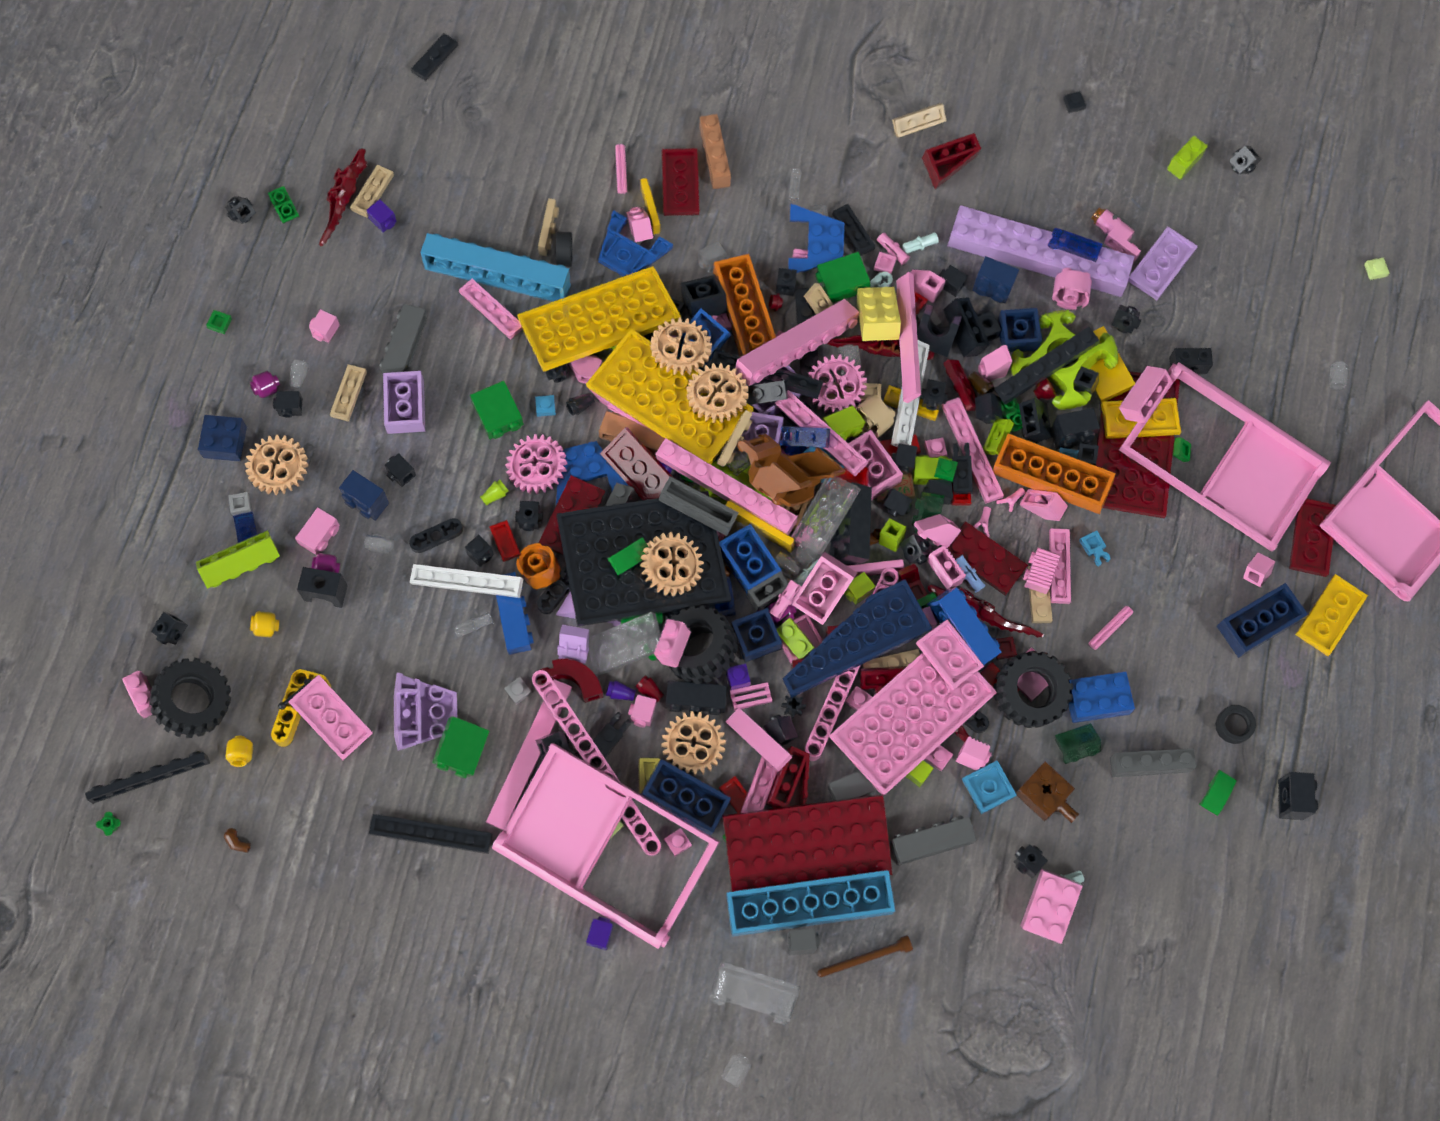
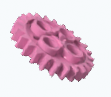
(851, 378)
(535, 479)

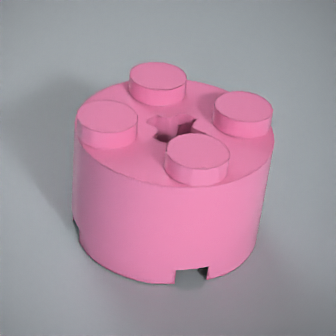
(1072, 289)

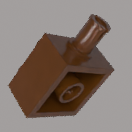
(1054, 800)

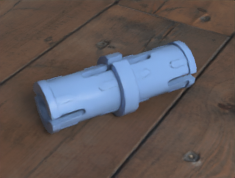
(971, 576)

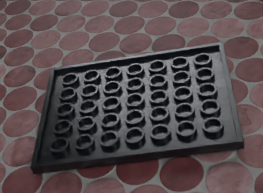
(600, 532)

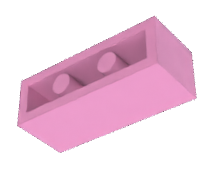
(1145, 394)

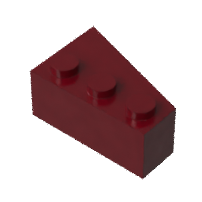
(949, 158)
(791, 781)

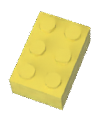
(878, 313)

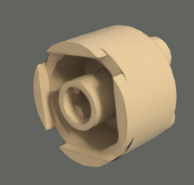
(876, 415)

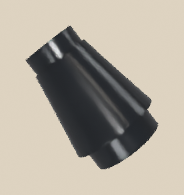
(580, 403)

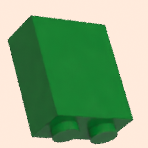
(843, 277)
(497, 410)
(460, 747)

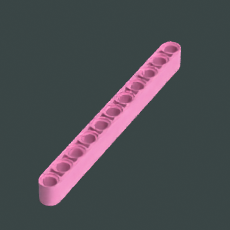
(840, 689)
(593, 752)

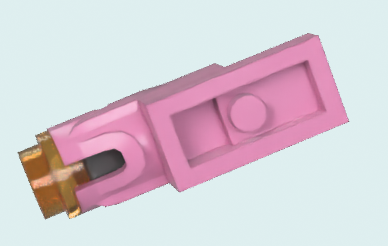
(1118, 232)

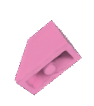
(995, 364)
(1044, 504)

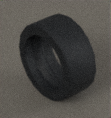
(564, 249)
(1243, 712)

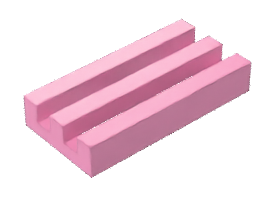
(749, 689)

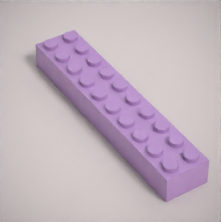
(1028, 249)

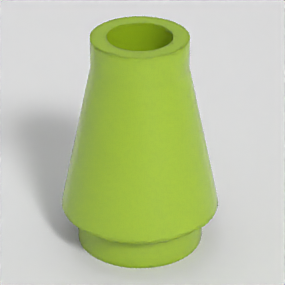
(494, 492)

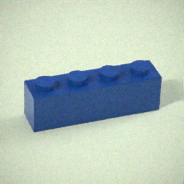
(514, 623)

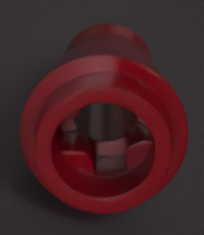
(649, 688)

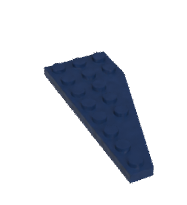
(873, 629)

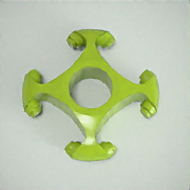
(1065, 377)

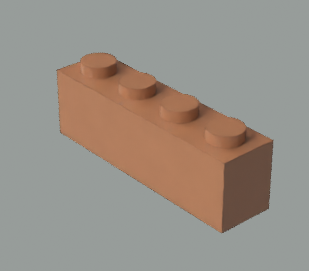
(715, 151)
(614, 423)

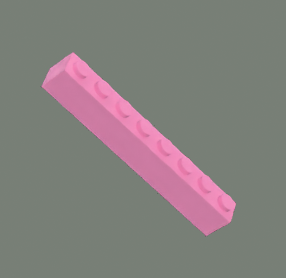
(797, 342)
(725, 486)

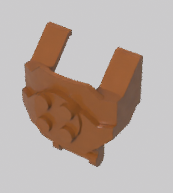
(786, 477)

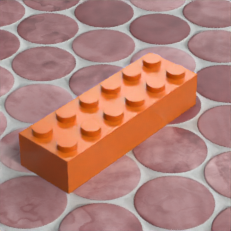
(745, 303)
(1053, 472)

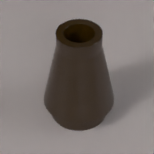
(981, 384)

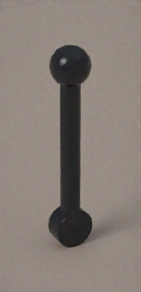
(282, 705)

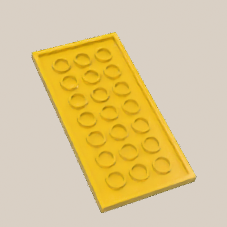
(597, 318)
(659, 398)

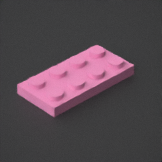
(330, 717)

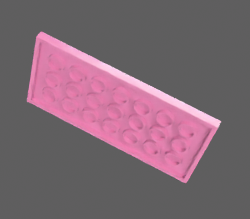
(908, 722)

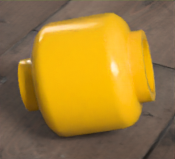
(264, 624)
(239, 751)

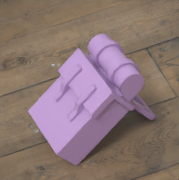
(573, 643)

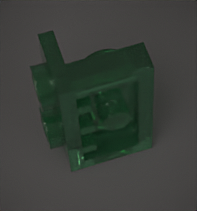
(927, 506)
(1078, 743)

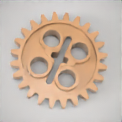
(698, 350)
(703, 384)
(260, 461)
(654, 563)
(697, 726)

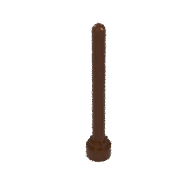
(902, 945)

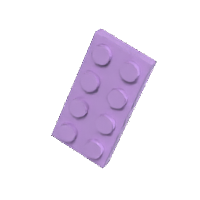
(1162, 263)

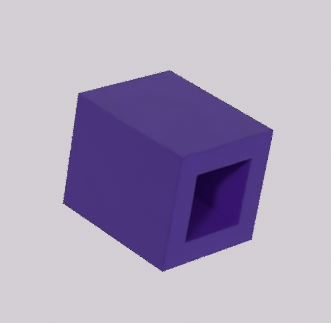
(381, 216)
(738, 677)
(600, 933)

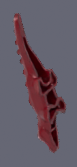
(342, 191)
(886, 348)
(987, 613)

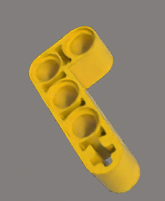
(291, 726)

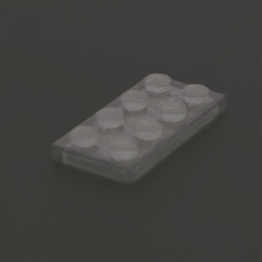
(825, 514)
(624, 644)

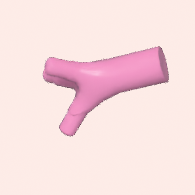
(1012, 498)
(984, 520)

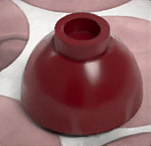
(1045, 390)

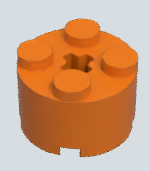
(538, 566)

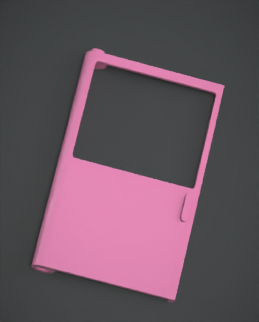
(1259, 477)
(1388, 525)
(567, 825)

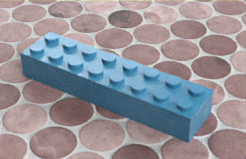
(495, 268)
(810, 903)

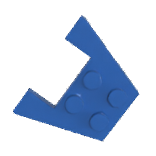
(824, 239)
(625, 255)
(587, 464)

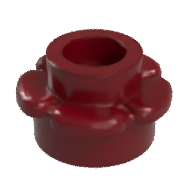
(775, 302)

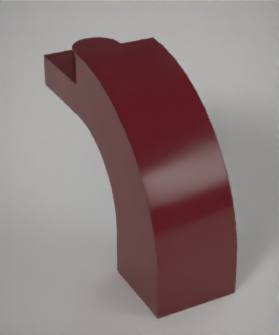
(577, 673)

